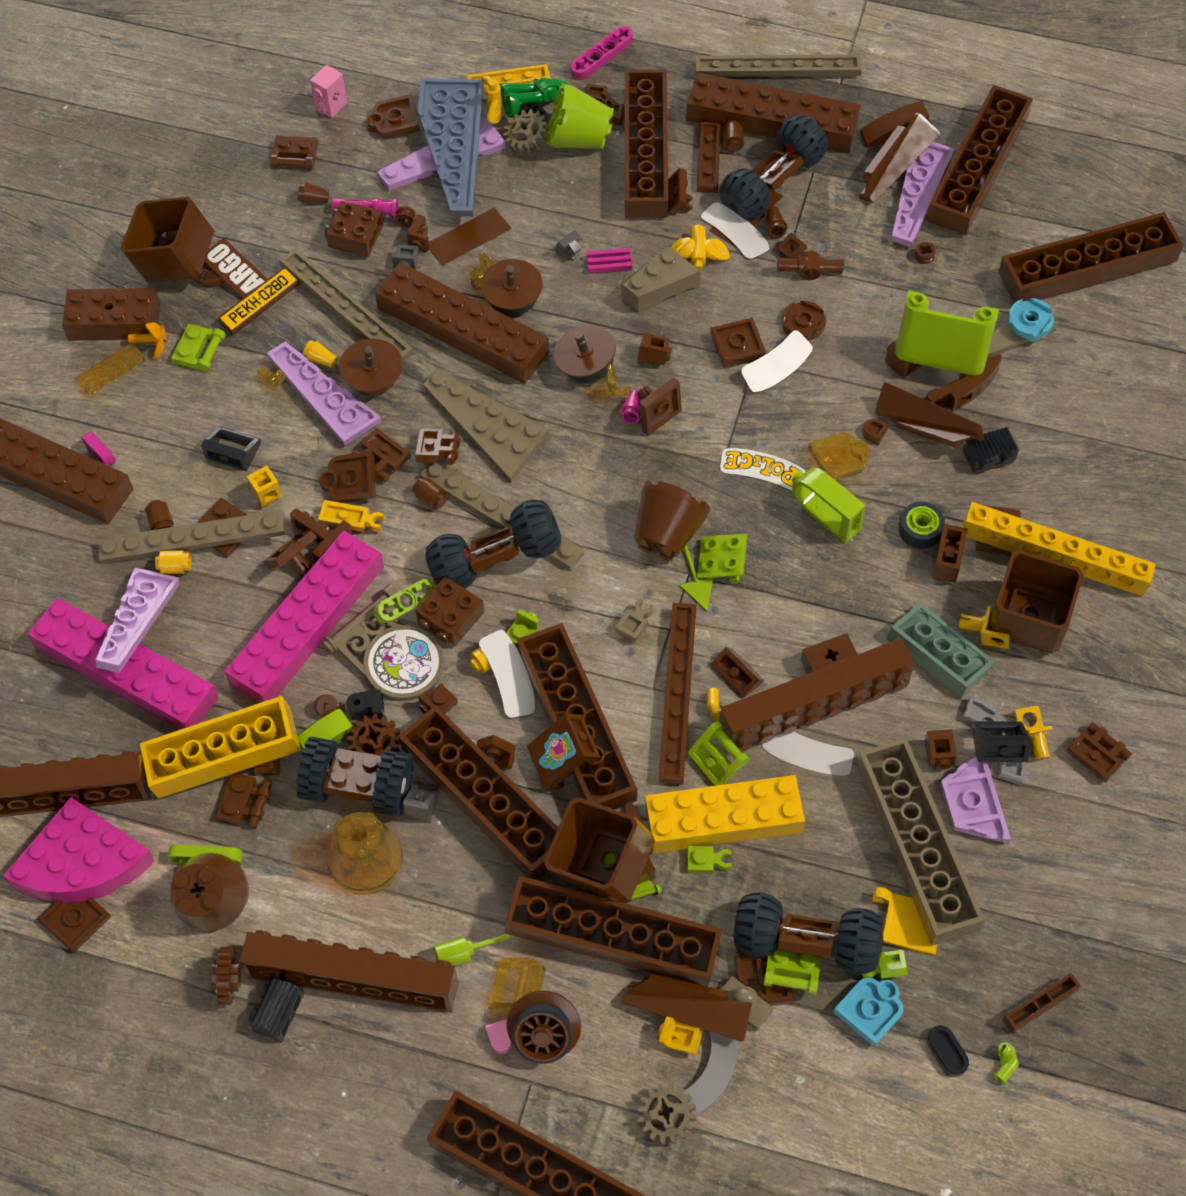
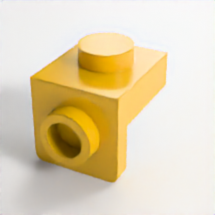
(680, 1036)

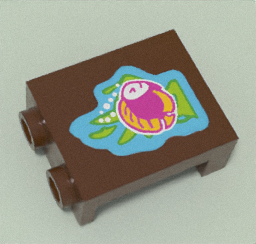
(562, 750)

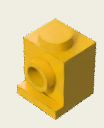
(264, 486)

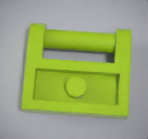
(192, 344)
(712, 760)
(793, 970)

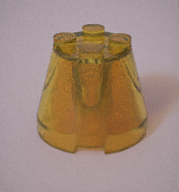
(367, 865)

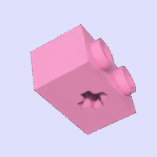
(328, 91)

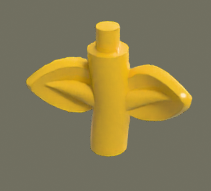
(494, 102)
(699, 247)

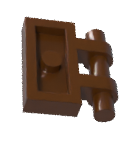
(434, 445)
(386, 451)
(1095, 756)
(237, 799)

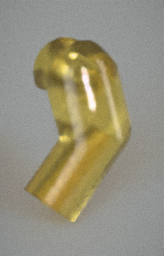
(271, 379)

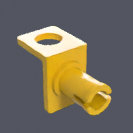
(981, 625)
(1036, 732)

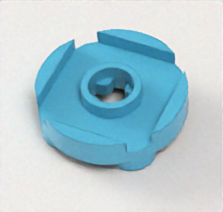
(1030, 329)

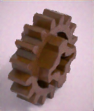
(383, 732)
(226, 975)

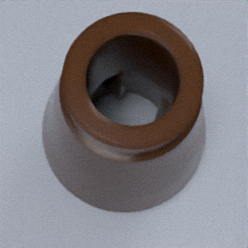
(312, 194)
(775, 223)

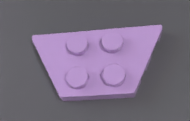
(974, 802)

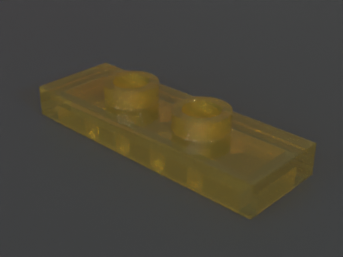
(110, 368)

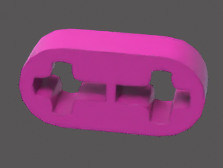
(98, 449)

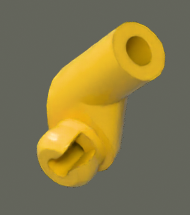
(713, 703)

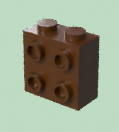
(354, 228)
(449, 611)

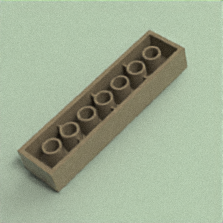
(920, 842)

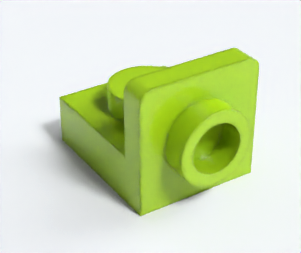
(524, 625)

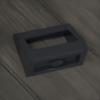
(229, 455)
(1001, 747)

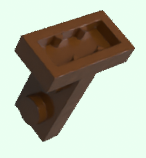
(325, 537)

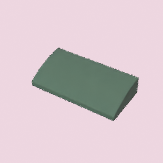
(941, 650)

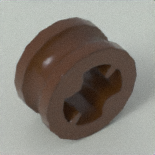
(404, 216)
(922, 248)

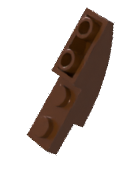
(967, 388)

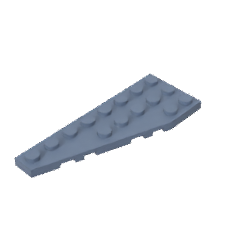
(452, 124)

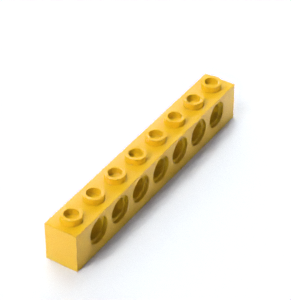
(1093, 560)

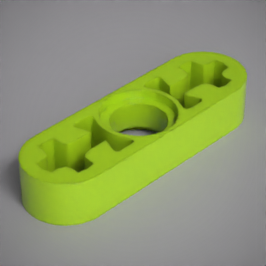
(395, 601)
(180, 853)

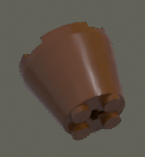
(667, 519)
(224, 892)

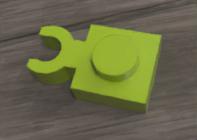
(703, 859)
(890, 965)

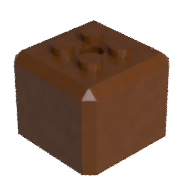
(167, 239)
(1039, 587)
(585, 839)

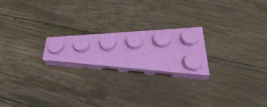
(421, 164)
(918, 190)
(335, 406)
(139, 608)

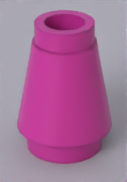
(631, 410)

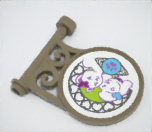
(397, 660)

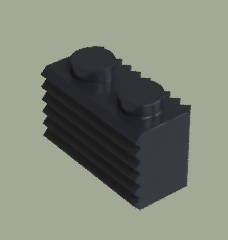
(994, 449)
(276, 1009)

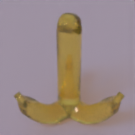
(611, 384)

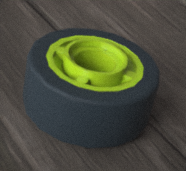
(917, 535)

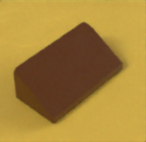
(737, 672)

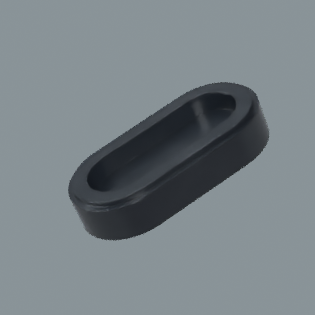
(947, 1051)

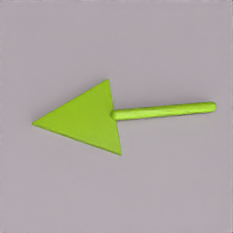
(698, 589)

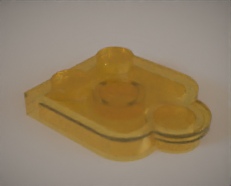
(840, 455)

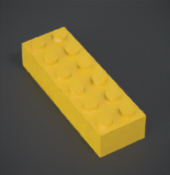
(219, 747)
(725, 813)

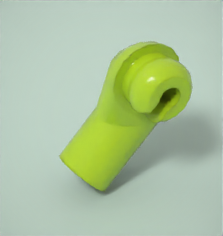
(1008, 1061)

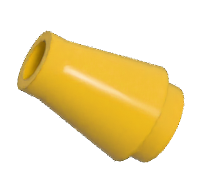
(318, 354)

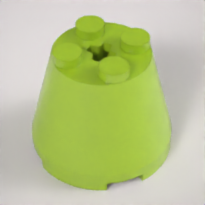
(578, 120)

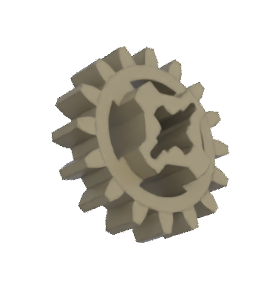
(526, 131)
(677, 1112)

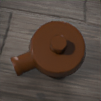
(327, 704)

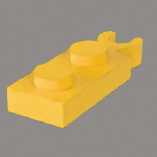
(358, 517)

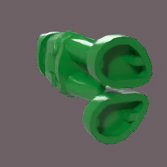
(538, 91)

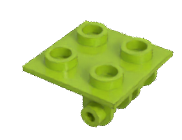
(723, 557)

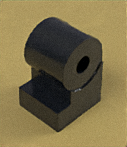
(366, 704)

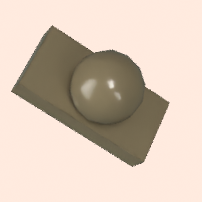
(739, 992)

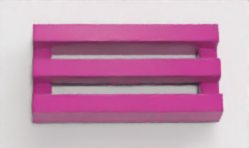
(609, 257)

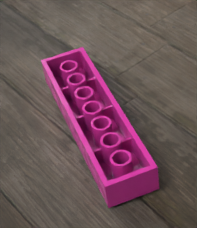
(304, 618)
(145, 679)

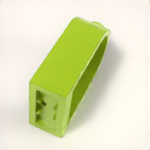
(829, 503)

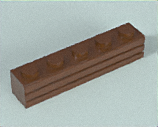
(1041, 1003)

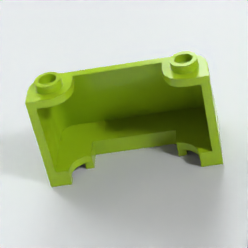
(944, 338)

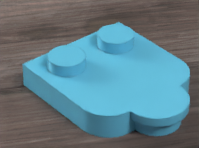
(871, 1008)

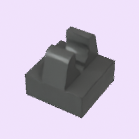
(569, 245)

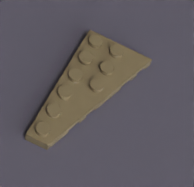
(493, 427)

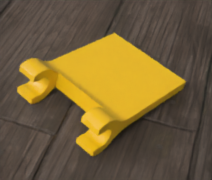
(902, 922)

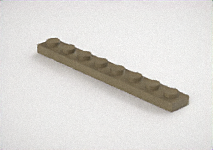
(779, 65)
(341, 301)
(491, 507)
(192, 536)

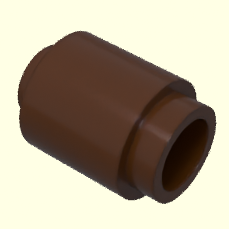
(733, 136)
(430, 493)
(159, 515)

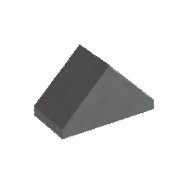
(421, 802)

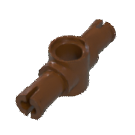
(810, 265)

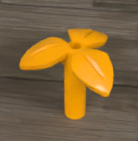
(156, 335)

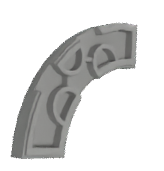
(980, 711)
(716, 1074)

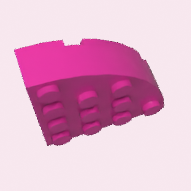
(77, 858)

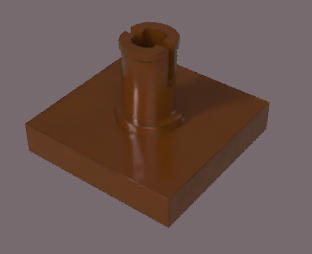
(659, 406)
(291, 552)

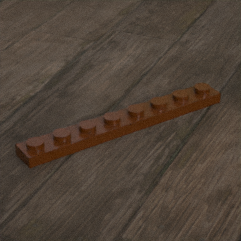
(677, 694)

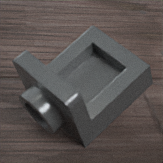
(407, 255)

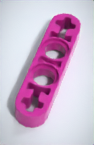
(599, 51)

